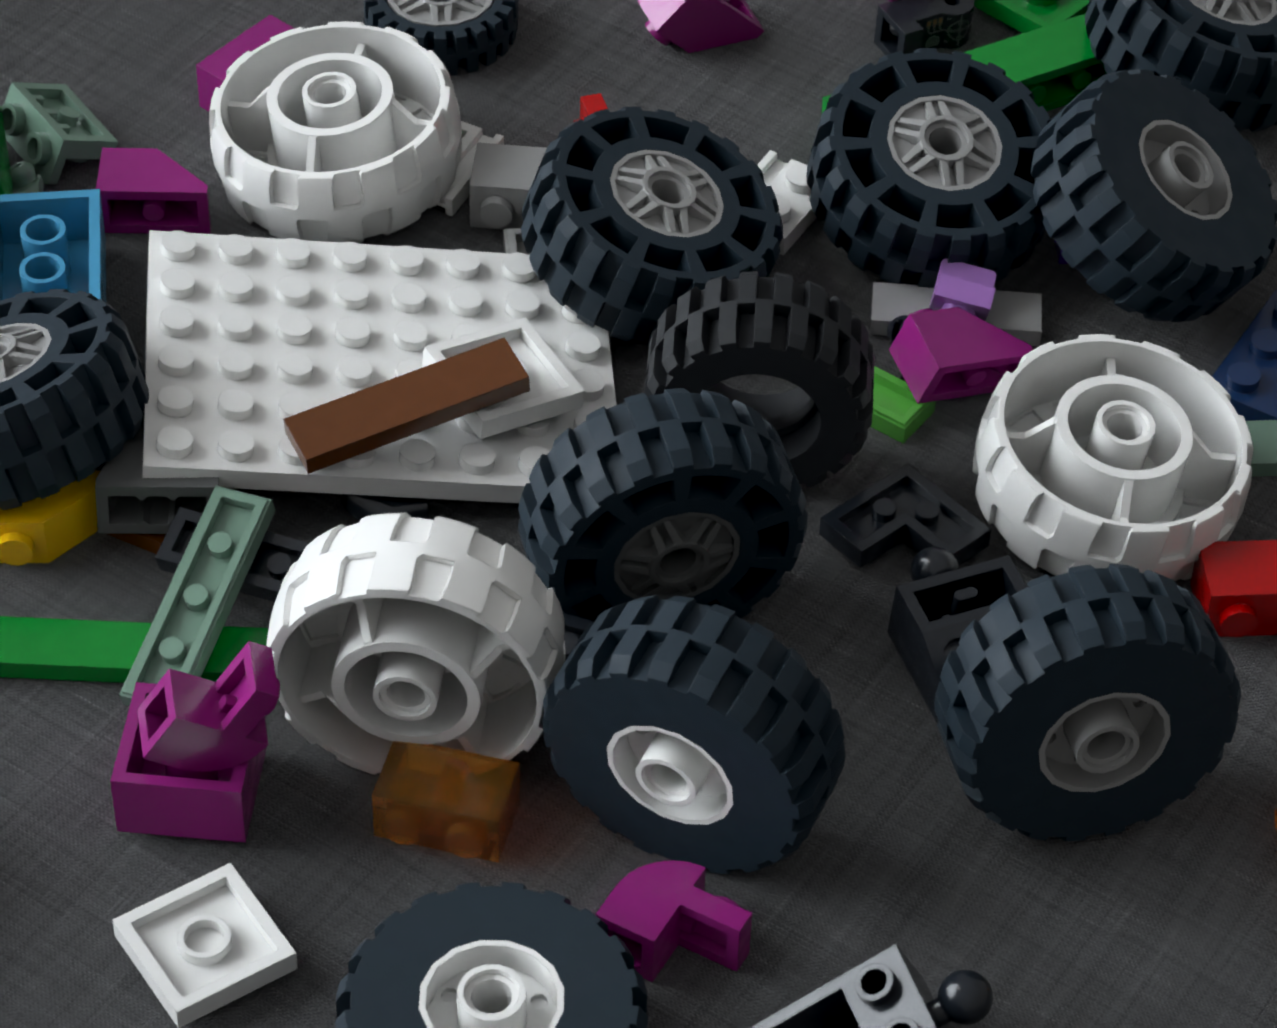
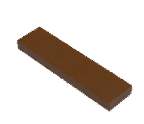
(406, 405)

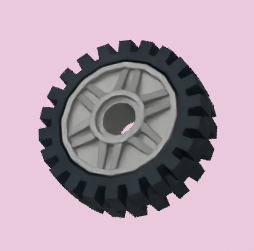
(454, 29)

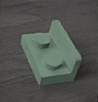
(52, 125)

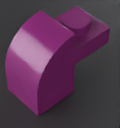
(211, 723)
(669, 907)

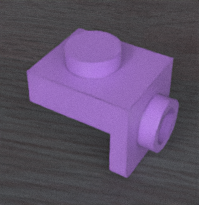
(964, 287)

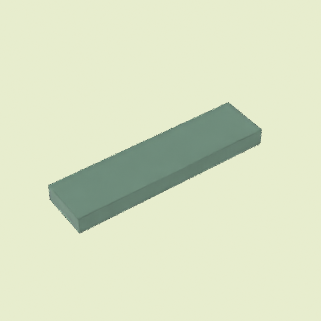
(202, 588)

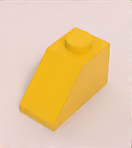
(50, 525)

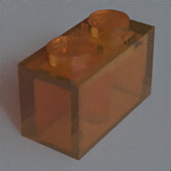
(446, 800)

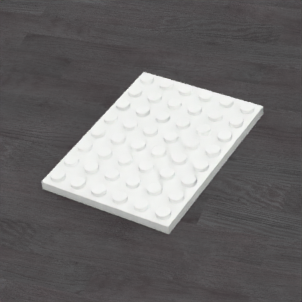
(288, 324)

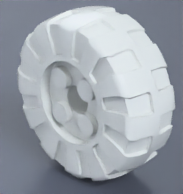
(336, 132)
(1111, 458)
(414, 641)

